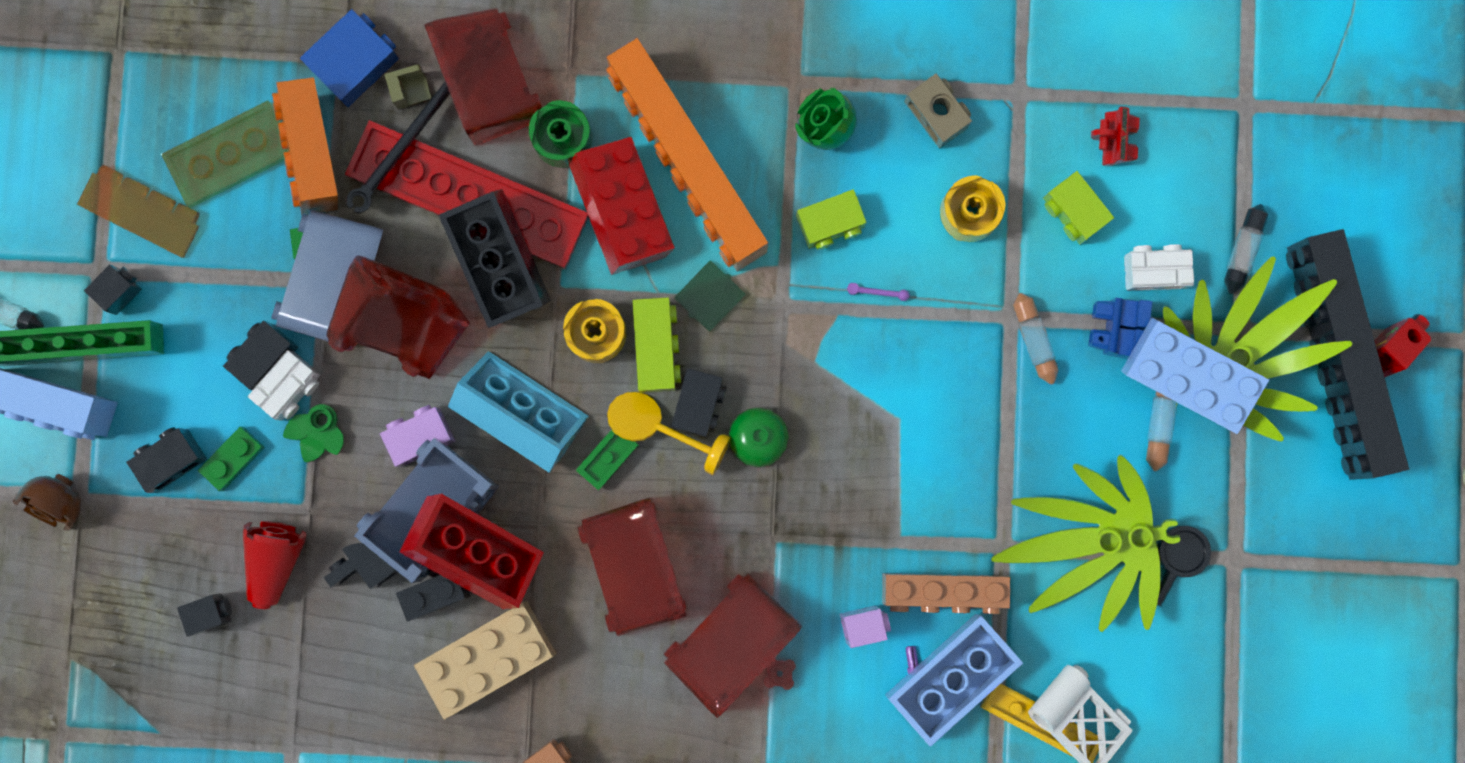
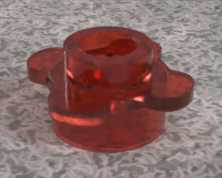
(785, 680)

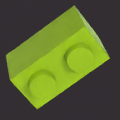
(1077, 208)
(831, 220)

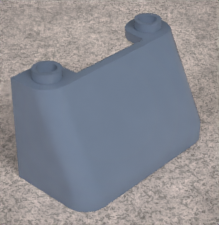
(320, 270)
(437, 472)

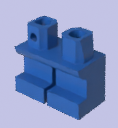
(1123, 327)

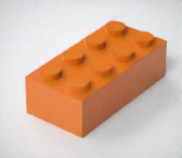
(306, 141)

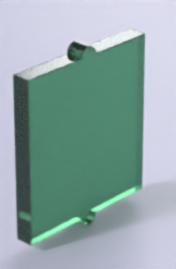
(709, 296)

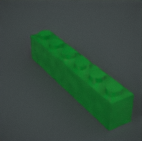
(81, 342)

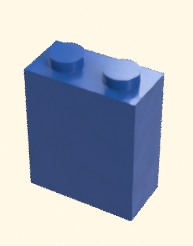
(350, 57)

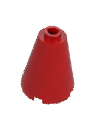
(269, 560)

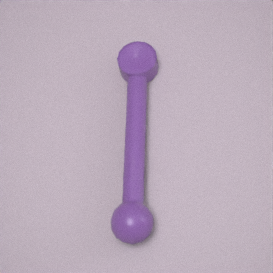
(853, 289)

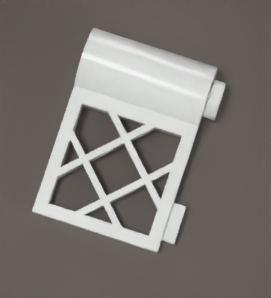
(1064, 700)

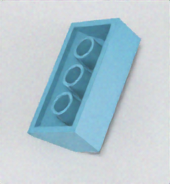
(517, 411)

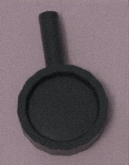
(1182, 558)

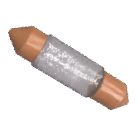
(1036, 338)
(1160, 431)

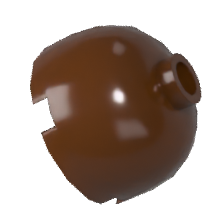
(50, 500)

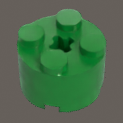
(550, 121)

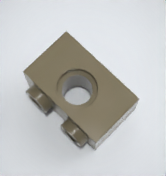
(939, 127)

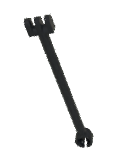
(397, 151)

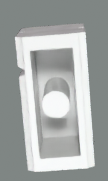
(1158, 269)
(285, 386)

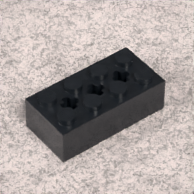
(475, 259)

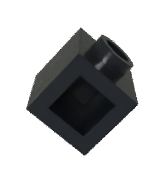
(113, 289)
(205, 614)

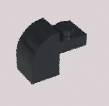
(361, 560)

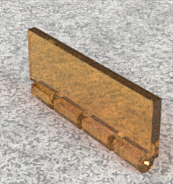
(145, 217)

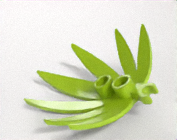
(1262, 339)
(1121, 536)

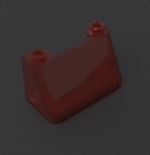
(482, 73)
(395, 316)
(633, 567)
(732, 644)

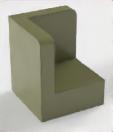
(408, 86)

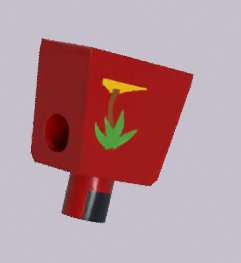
(1402, 344)

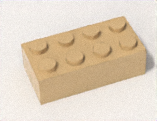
(485, 660)

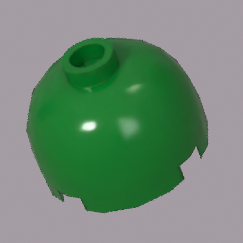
(826, 119)
(758, 437)

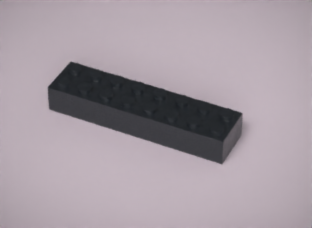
(1354, 377)

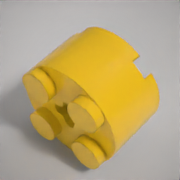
(979, 194)
(589, 314)

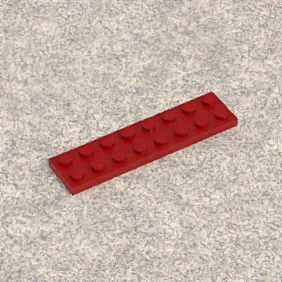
(443, 182)

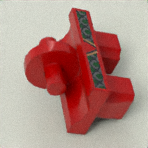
(1114, 137)

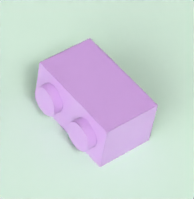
(405, 437)
(865, 626)

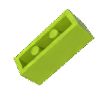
(655, 345)

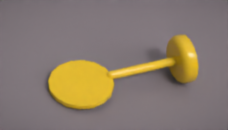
(638, 417)

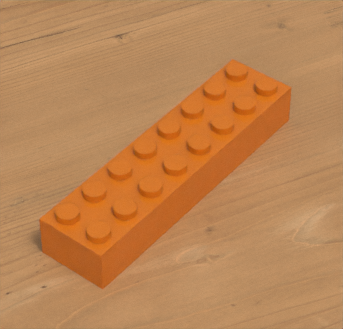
(687, 155)

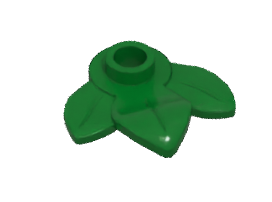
(313, 436)

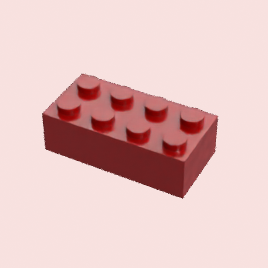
(621, 205)
(471, 551)

